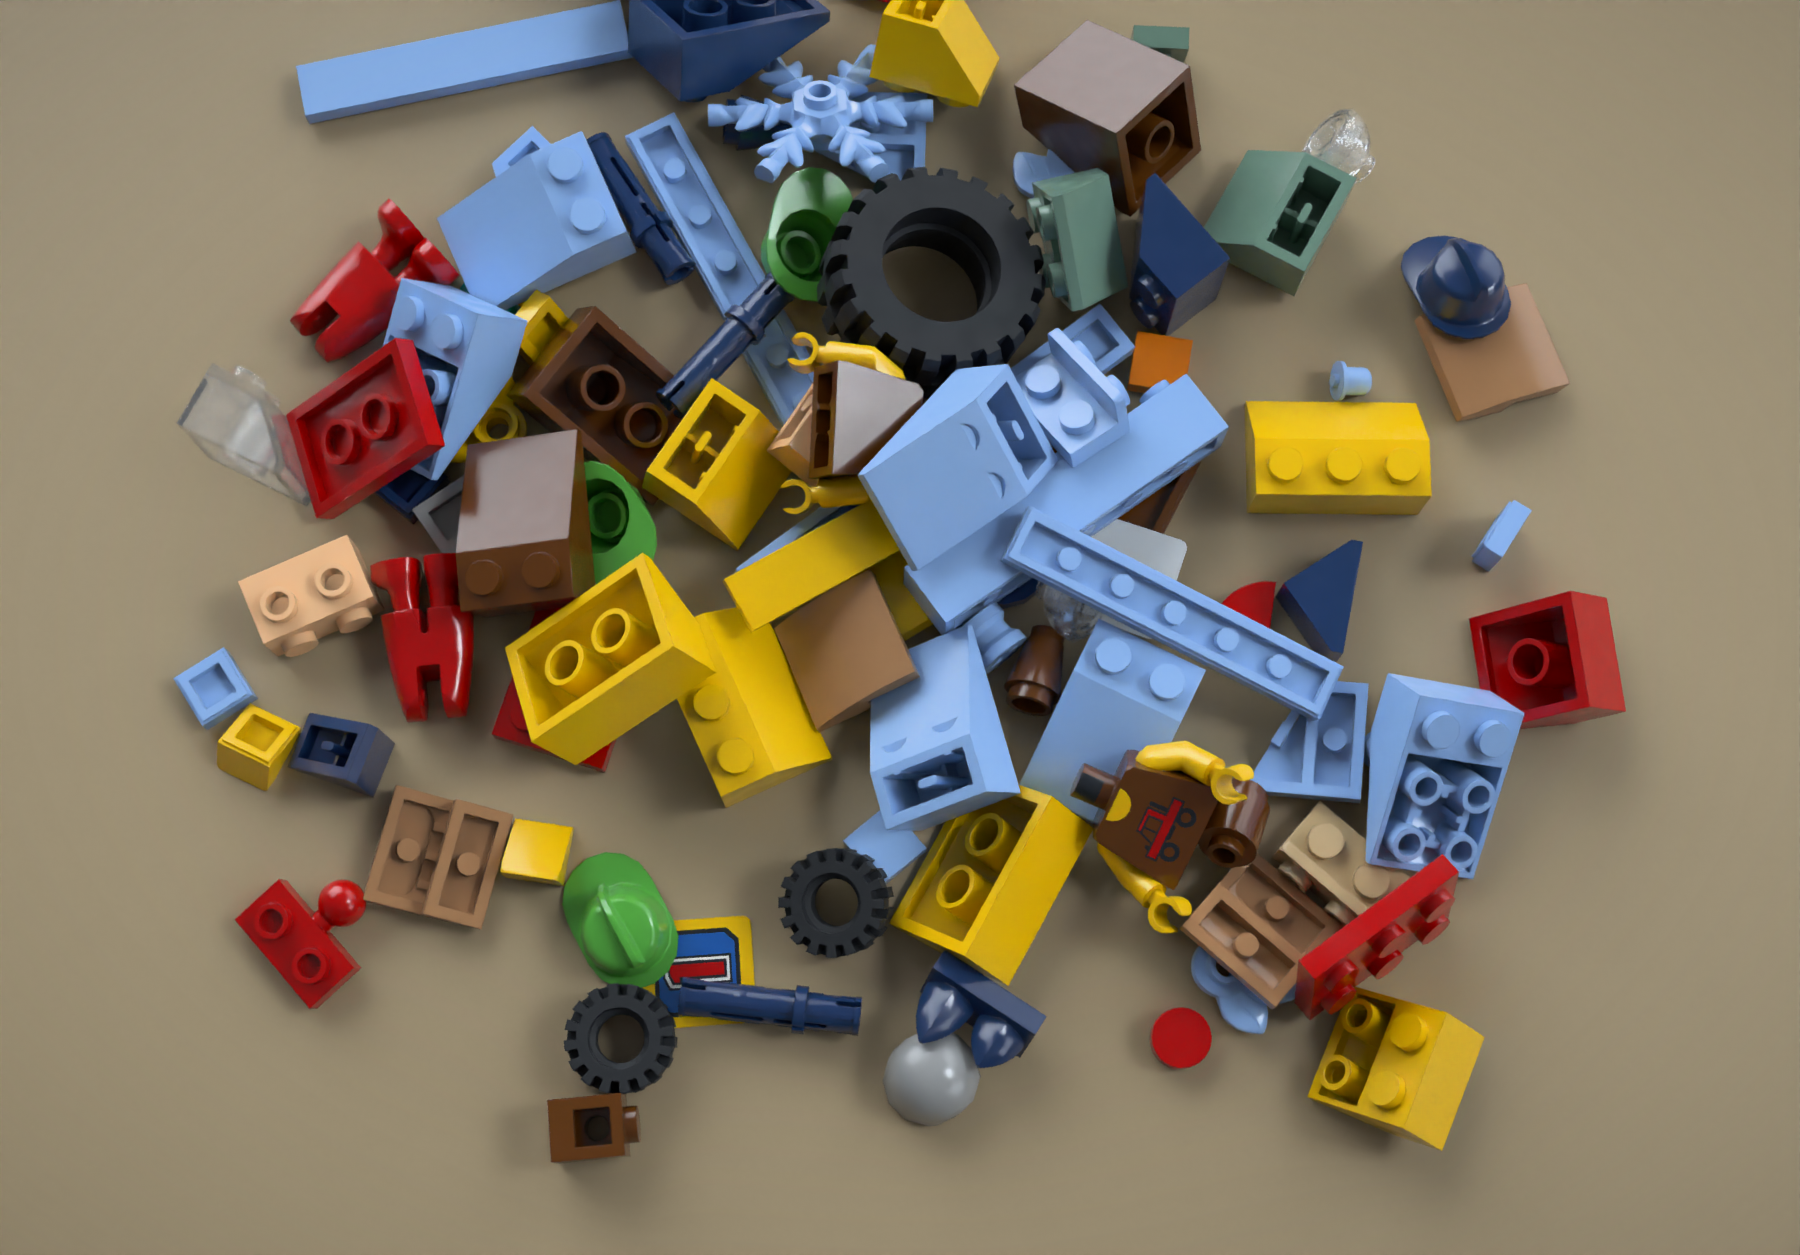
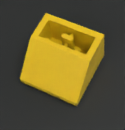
(934, 51)
(719, 465)
(1397, 1066)

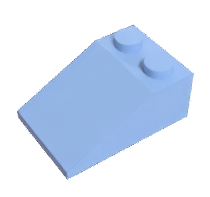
(536, 225)
(1114, 702)

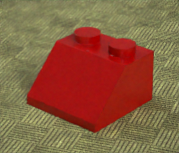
(1551, 659)

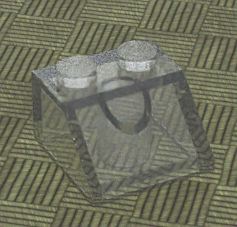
(245, 430)

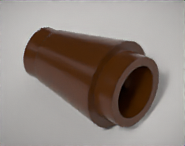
(1037, 673)

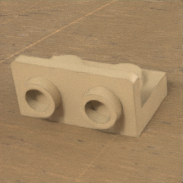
(1331, 863)

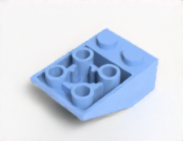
(464, 355)
(958, 463)
(939, 739)
(1436, 772)

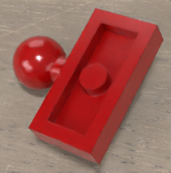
(301, 940)

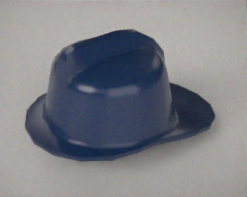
(1457, 285)

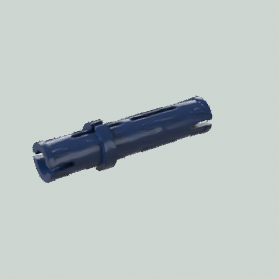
(648, 225)
(742, 327)
(771, 1006)

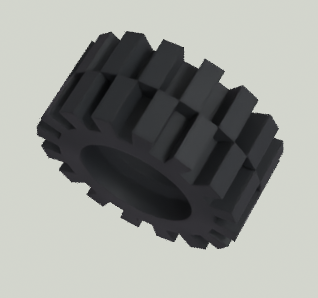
(801, 909)
(584, 1031)

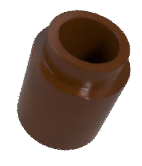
(1236, 829)

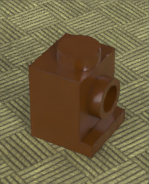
(570, 1121)

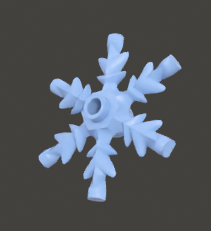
(820, 116)

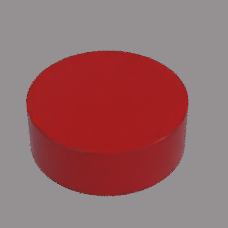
(1180, 1038)

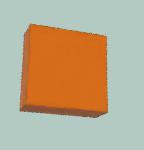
(1157, 359)

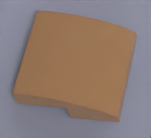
(1499, 369)
(845, 650)
(437, 857)
(1259, 928)

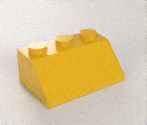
(1336, 458)
(607, 661)
(750, 711)
(993, 881)

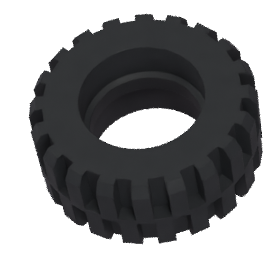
(968, 228)

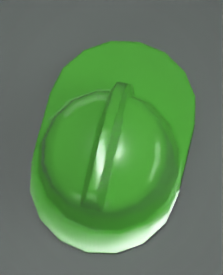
(801, 229)
(618, 520)
(620, 920)

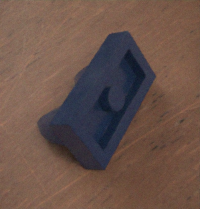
(961, 994)

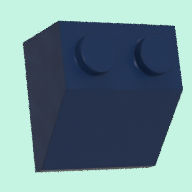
(1173, 262)

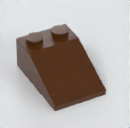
(606, 388)
(524, 525)

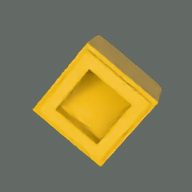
(256, 746)
(537, 852)

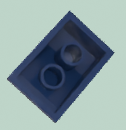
(716, 44)

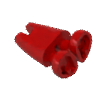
(364, 288)
(429, 644)

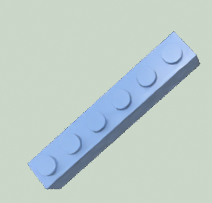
(1166, 438)

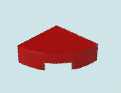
(1254, 601)

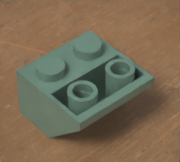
(1279, 214)
(1078, 237)

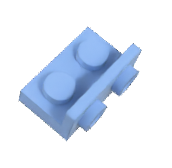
(1075, 400)

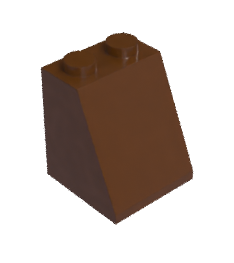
(1112, 109)

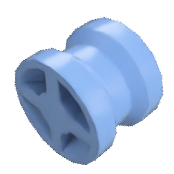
(995, 636)

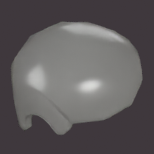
(931, 1079)

